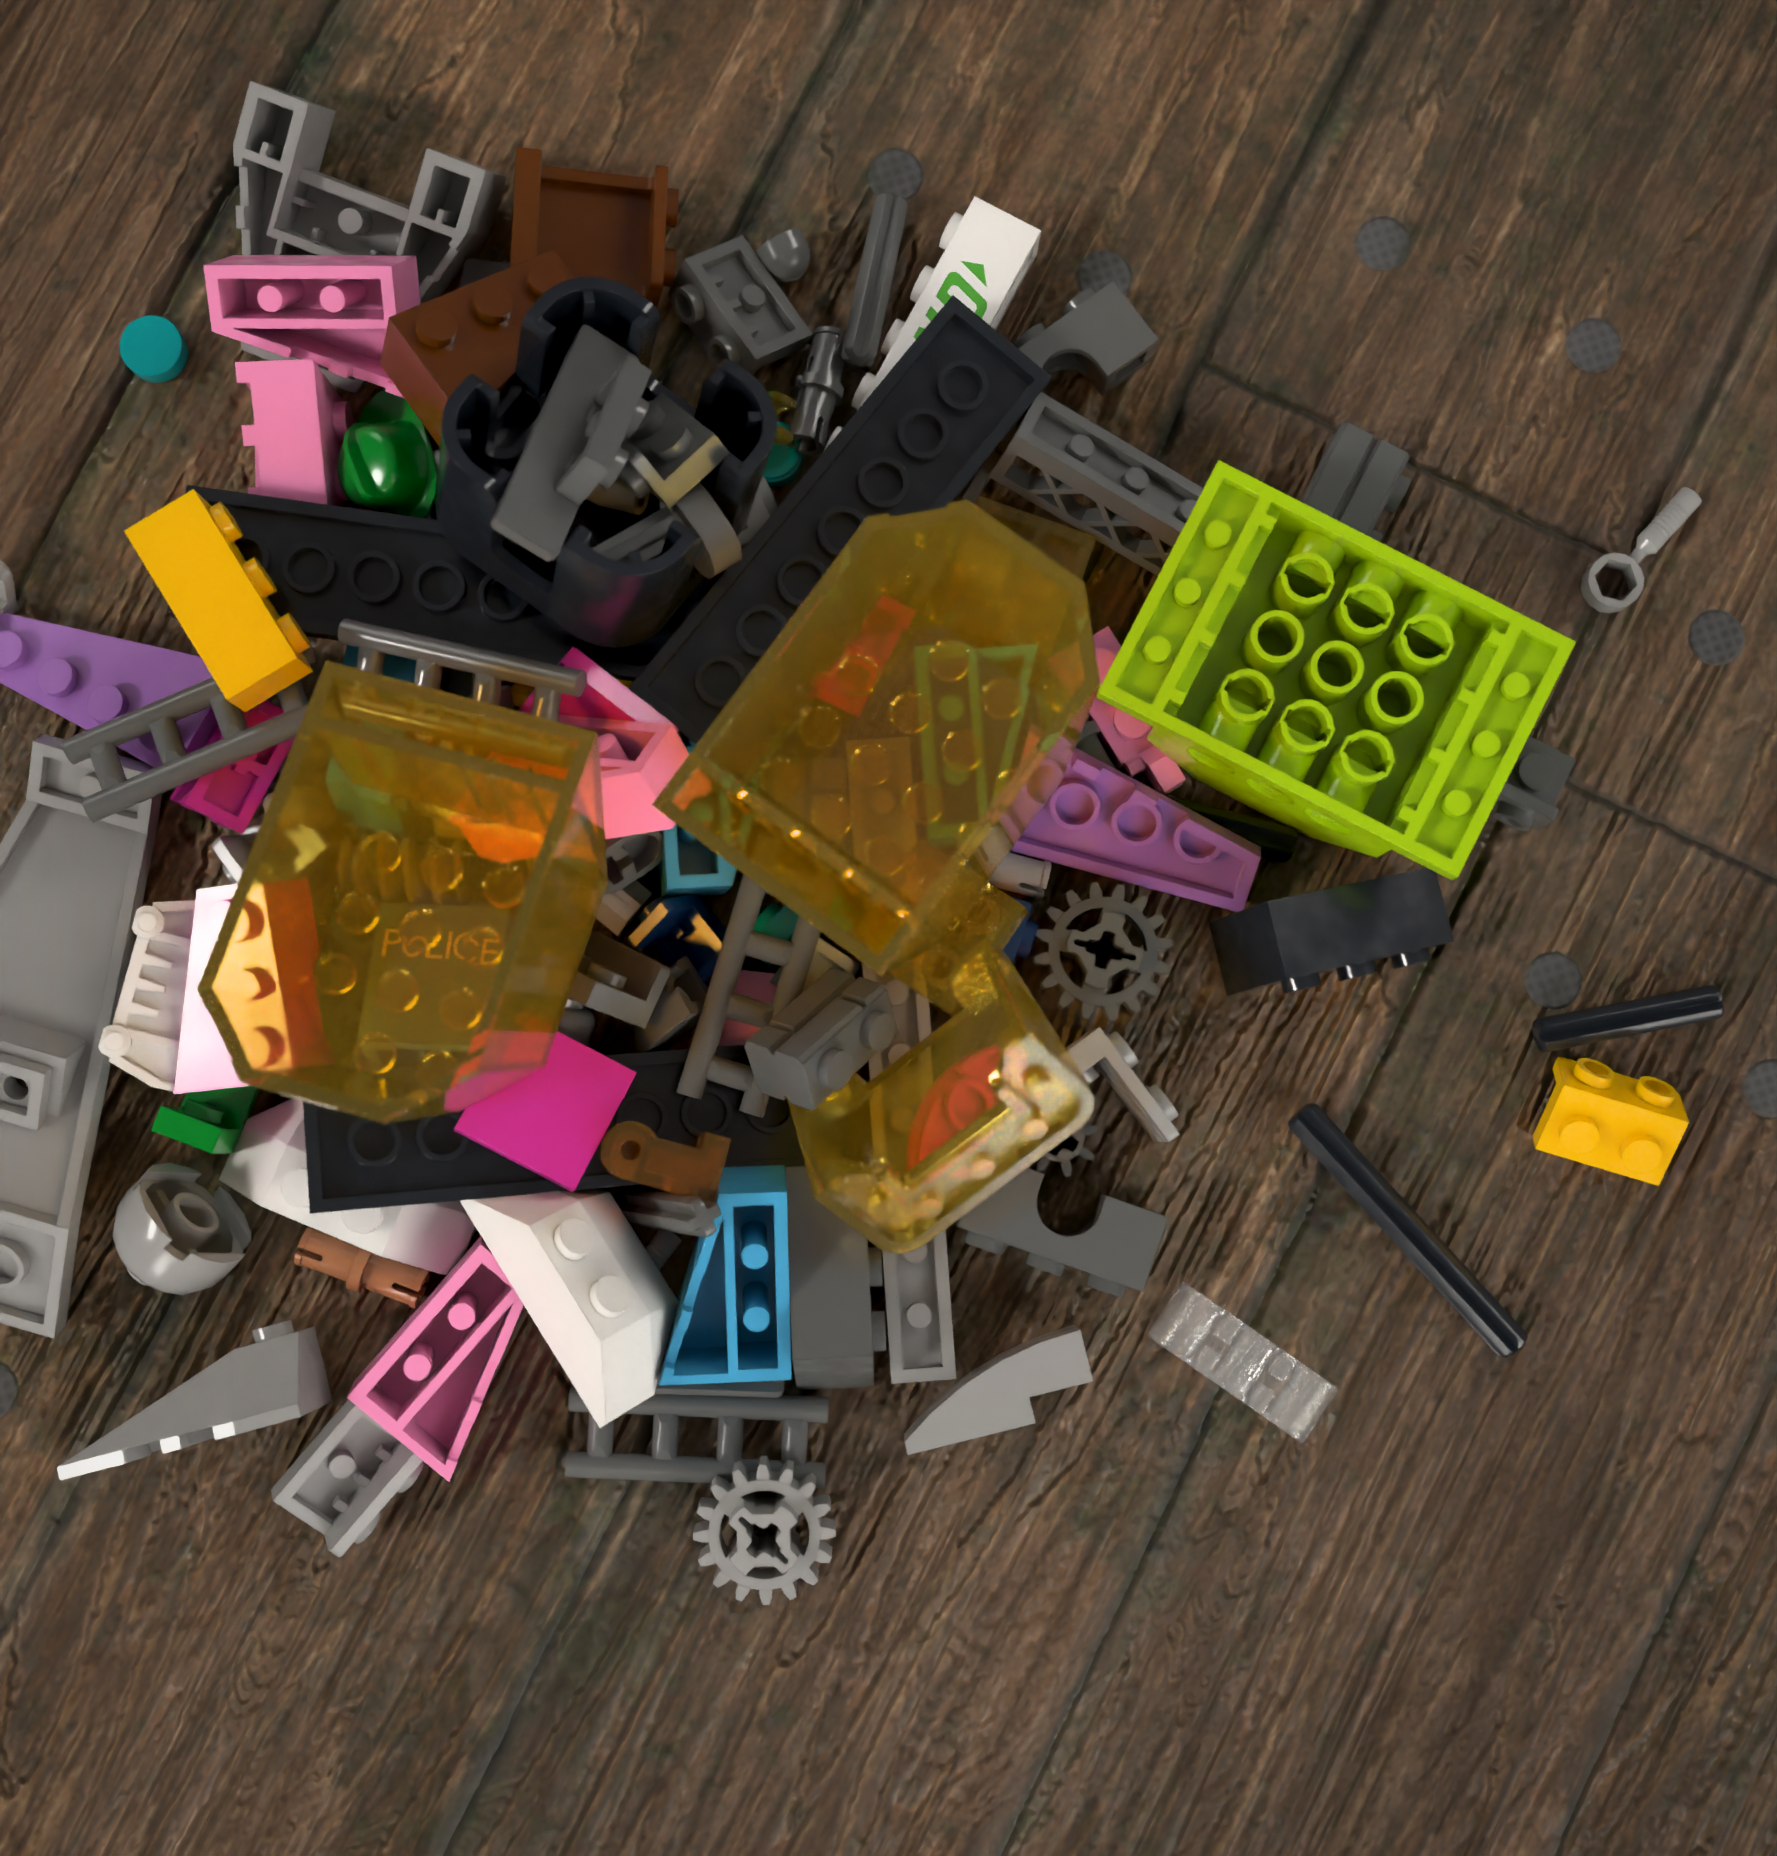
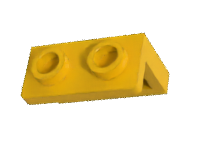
(1611, 1120)

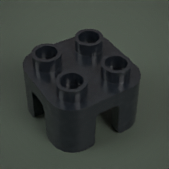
(485, 436)

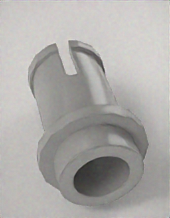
(1022, 875)

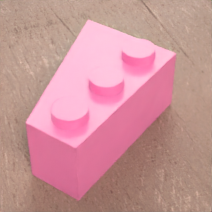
(314, 306)
(295, 430)

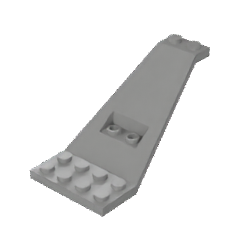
(62, 968)

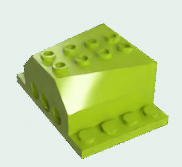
(1332, 677)

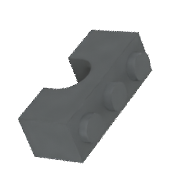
(1095, 337)
(1112, 1246)

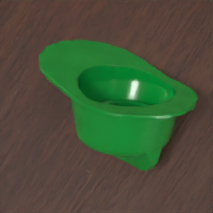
(388, 460)

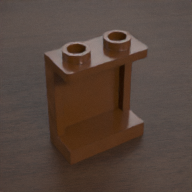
(595, 222)

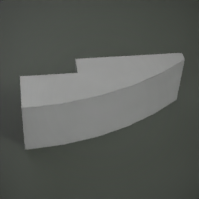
(1000, 1390)

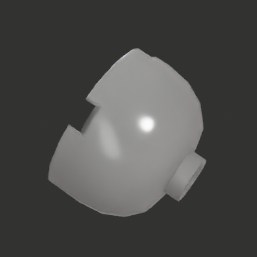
(177, 1232)

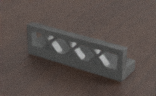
(1093, 462)

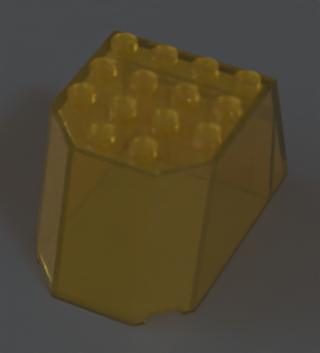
(898, 731)
(410, 901)

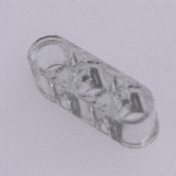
(1242, 1362)

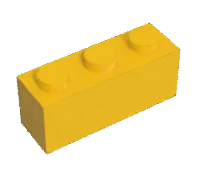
(221, 599)

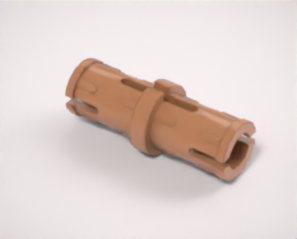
(361, 1268)

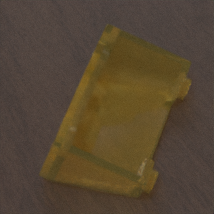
(947, 1115)

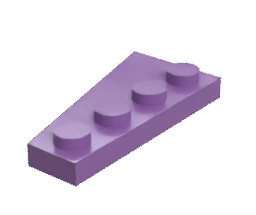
(99, 678)
(1139, 836)

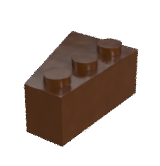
(465, 333)

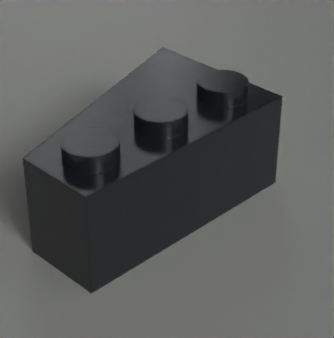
(1332, 931)

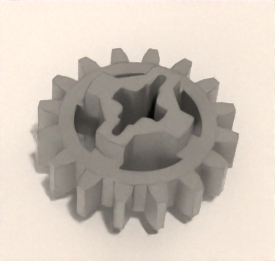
(747, 1550)

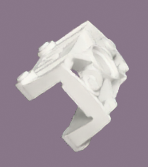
(151, 1002)

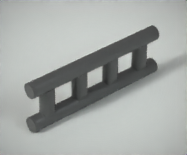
(487, 665)
(178, 766)
(724, 1003)
(664, 1463)

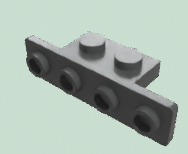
(574, 442)

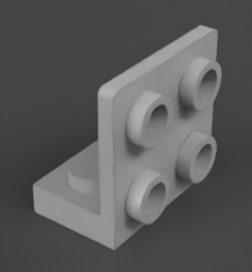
(1115, 1062)

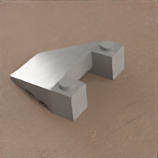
(300, 211)

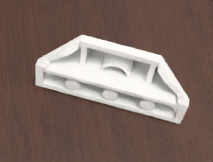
(272, 1172)
(584, 1289)

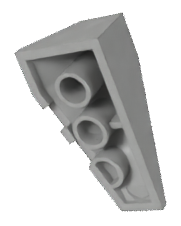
(240, 1392)

